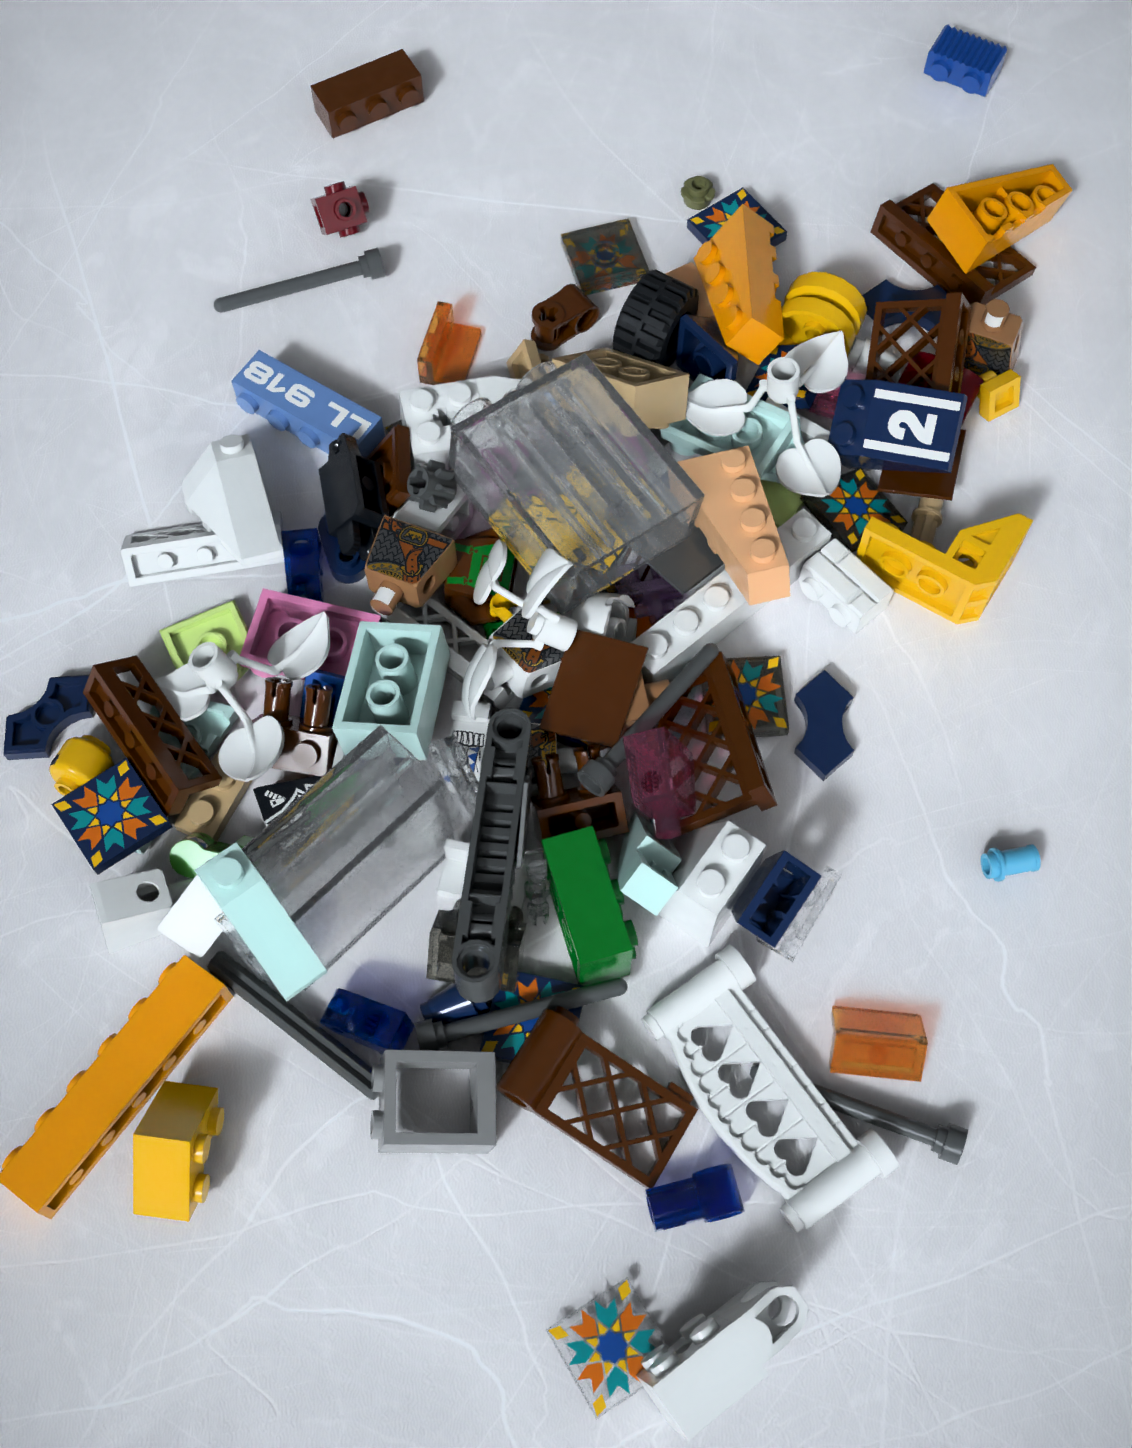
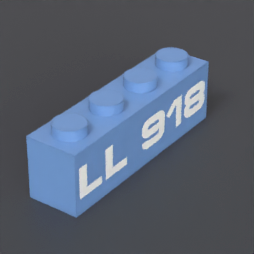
(303, 405)

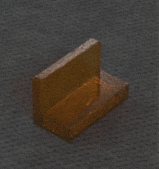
(447, 348)
(877, 1043)

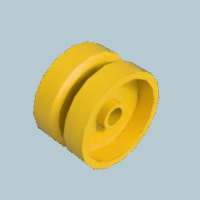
(822, 305)

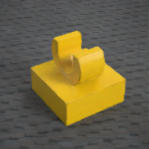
(998, 393)

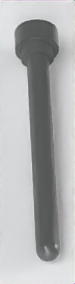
(367, 265)
(599, 774)
(435, 1035)
(944, 1140)

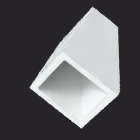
(711, 878)

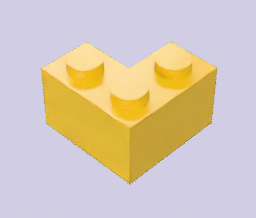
(172, 1150)

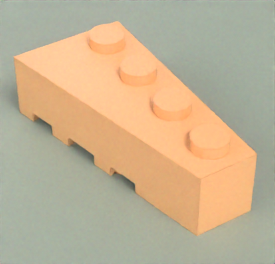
(740, 523)

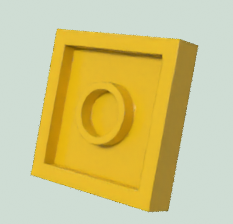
(938, 579)

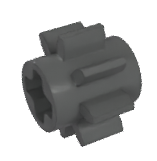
(432, 486)

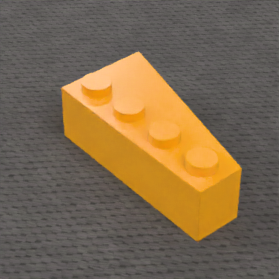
(996, 212)
(742, 284)

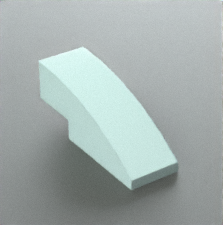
(647, 865)

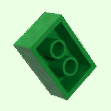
(589, 906)

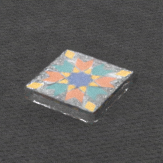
(606, 1345)

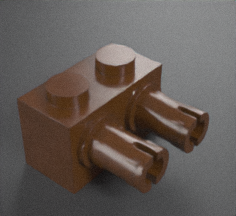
(308, 740)
(567, 810)

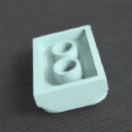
(765, 431)

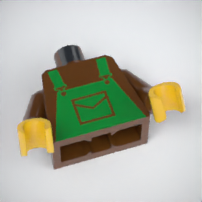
(460, 583)

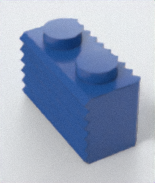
(965, 61)

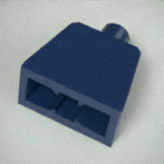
(774, 896)

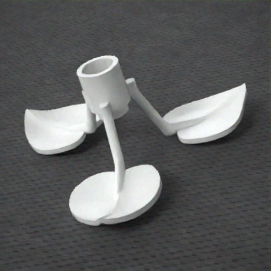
(819, 365)
(544, 624)
(256, 748)

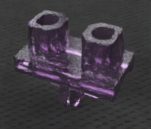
(650, 597)

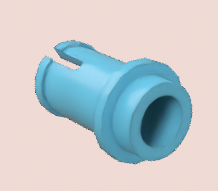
(998, 863)

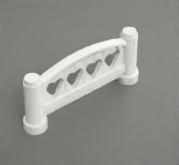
(838, 1160)

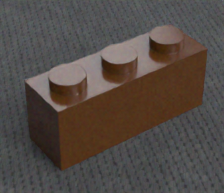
(367, 93)

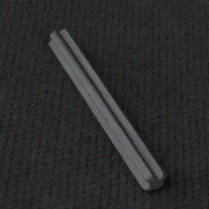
(293, 1022)

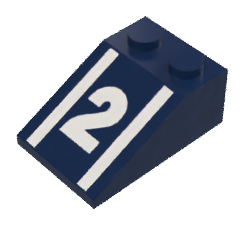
(896, 426)

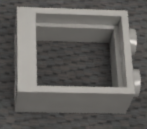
(482, 1102)

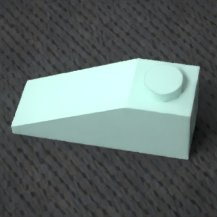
(261, 921)

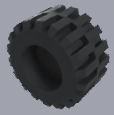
(652, 318)

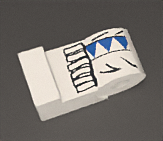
(471, 732)

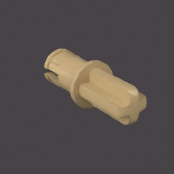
(927, 519)

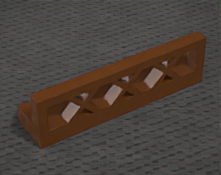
(138, 733)

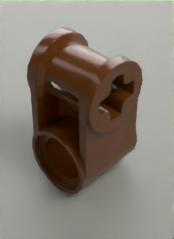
(562, 317)

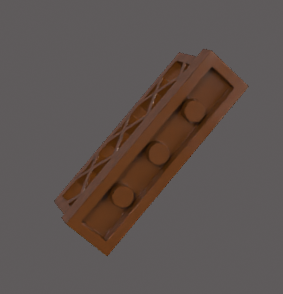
(928, 256)
(950, 345)
(739, 741)

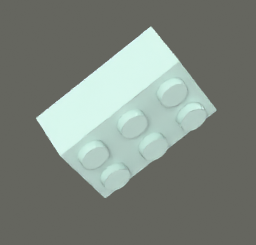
(393, 683)

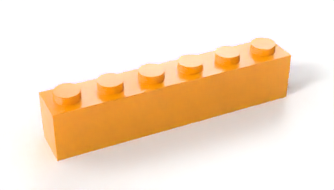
(114, 1087)

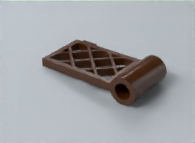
(546, 1062)

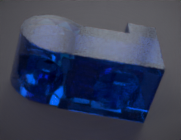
(303, 563)
(367, 1021)

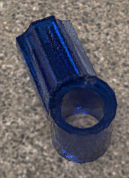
(708, 1195)

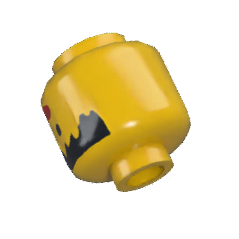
(79, 762)

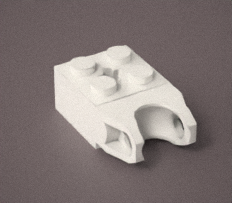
(432, 408)
(720, 1356)

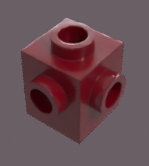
(327, 209)

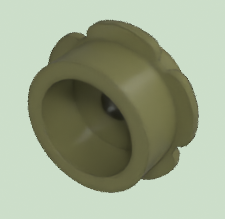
(697, 192)

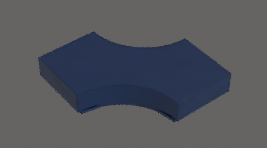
(889, 292)
(36, 729)
(824, 743)

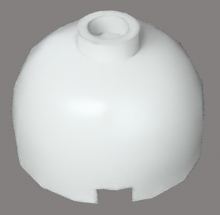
(607, 616)

